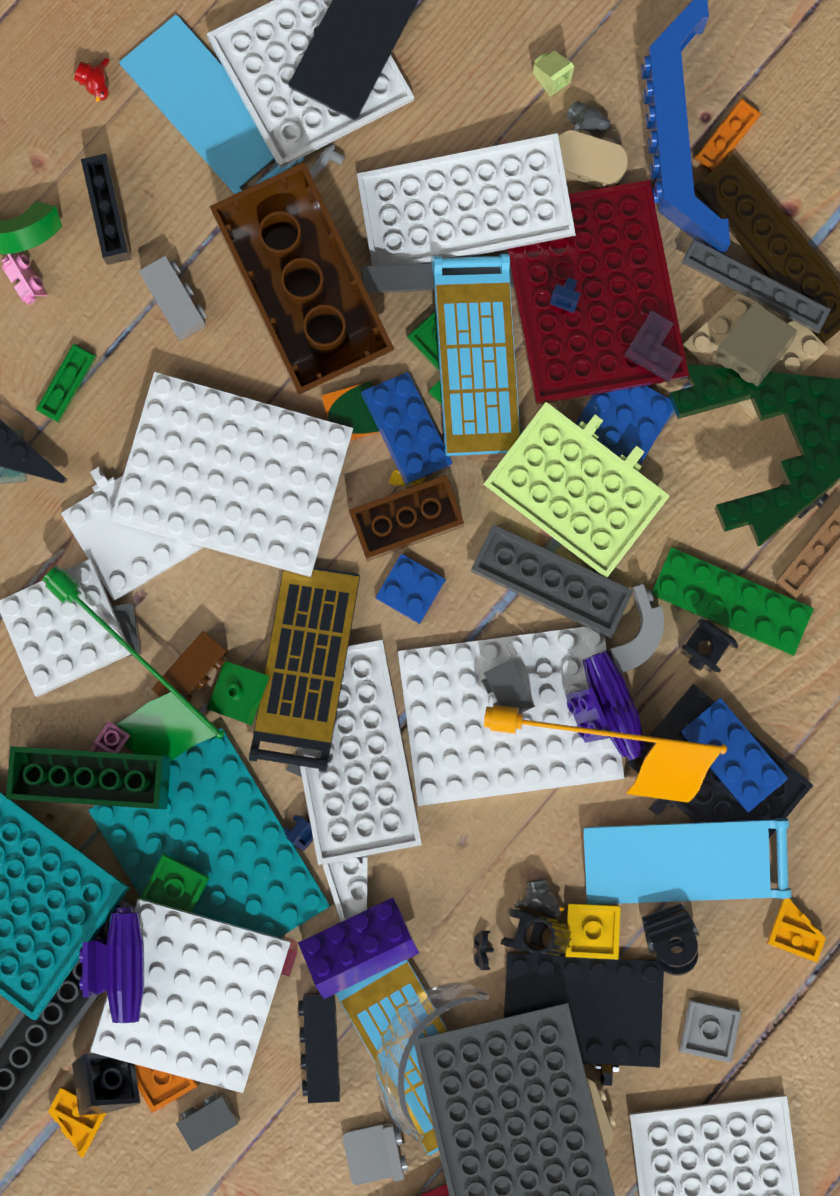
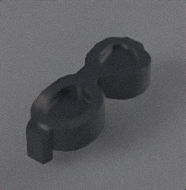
(480, 944)

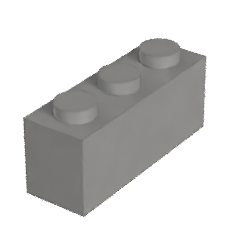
(173, 297)

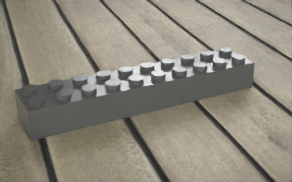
(33, 1044)

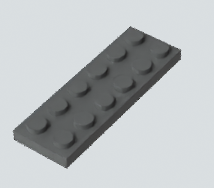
(552, 581)

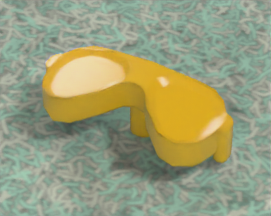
(397, 480)

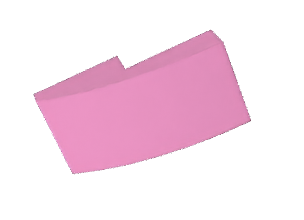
(110, 739)

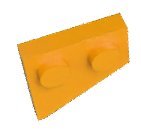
(795, 932)
(76, 1127)

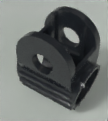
(671, 930)
(560, 934)

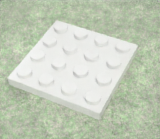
(62, 639)

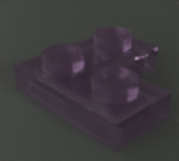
(648, 349)

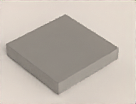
(710, 1030)

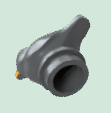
(587, 118)
(540, 898)

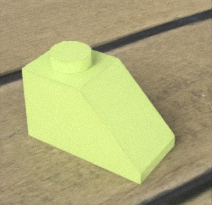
(553, 72)

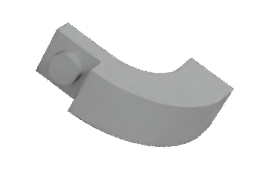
(648, 637)

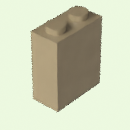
(755, 344)

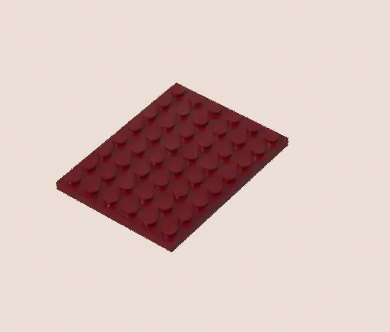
(620, 281)

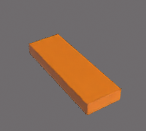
(727, 135)

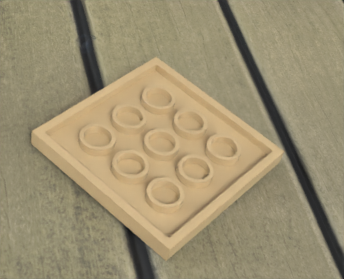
(795, 360)

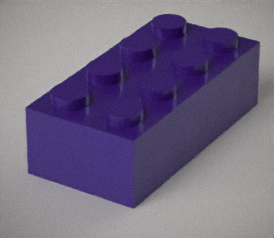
(358, 948)

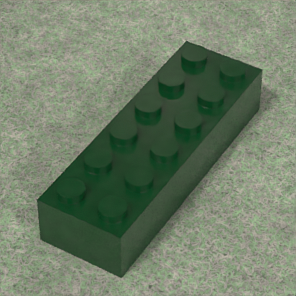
(88, 777)

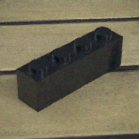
(106, 209)
(321, 1048)

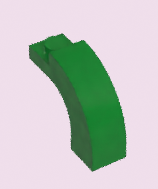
(30, 228)

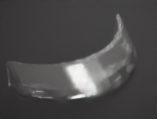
(401, 1037)

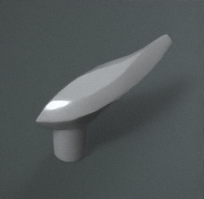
(328, 154)

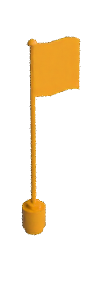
(669, 769)

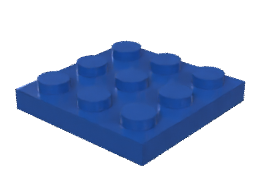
(630, 418)

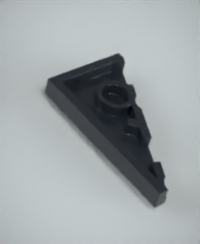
(22, 458)

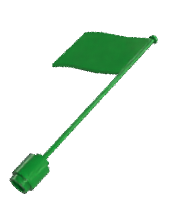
(162, 725)

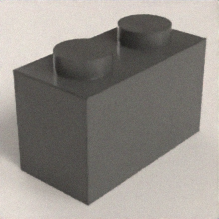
(507, 687)
(207, 1121)

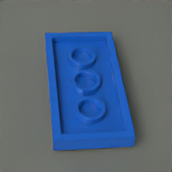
(406, 428)
(745, 766)

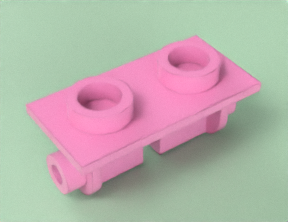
(18, 267)

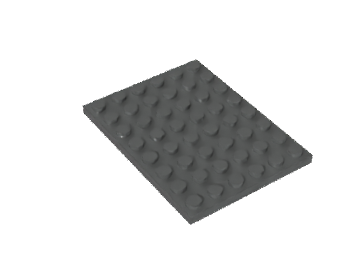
(514, 1108)

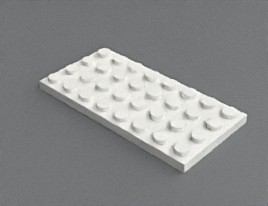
(467, 203)
(366, 794)

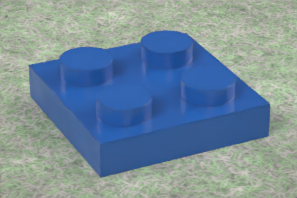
(410, 588)

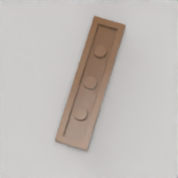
(812, 556)

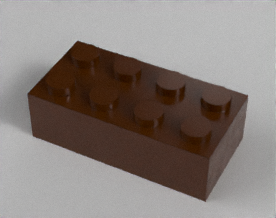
(406, 518)

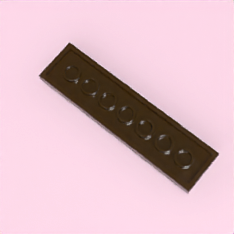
(771, 237)

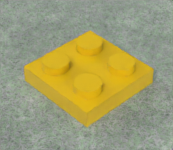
(593, 931)

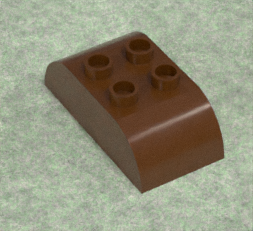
(301, 278)

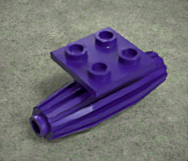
(606, 705)
(116, 966)

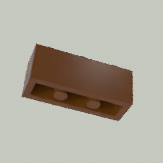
(193, 667)

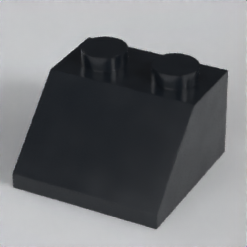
(104, 1084)

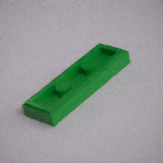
(66, 383)

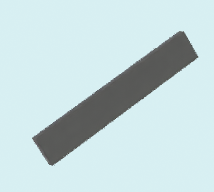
(412, 277)
(756, 286)

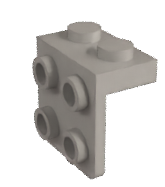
(374, 1154)

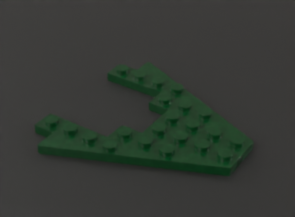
(813, 417)

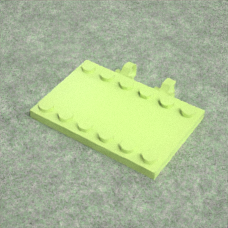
(577, 488)

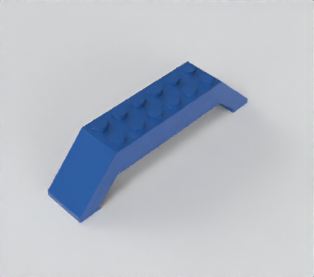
(670, 133)

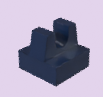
(566, 296)
(301, 834)

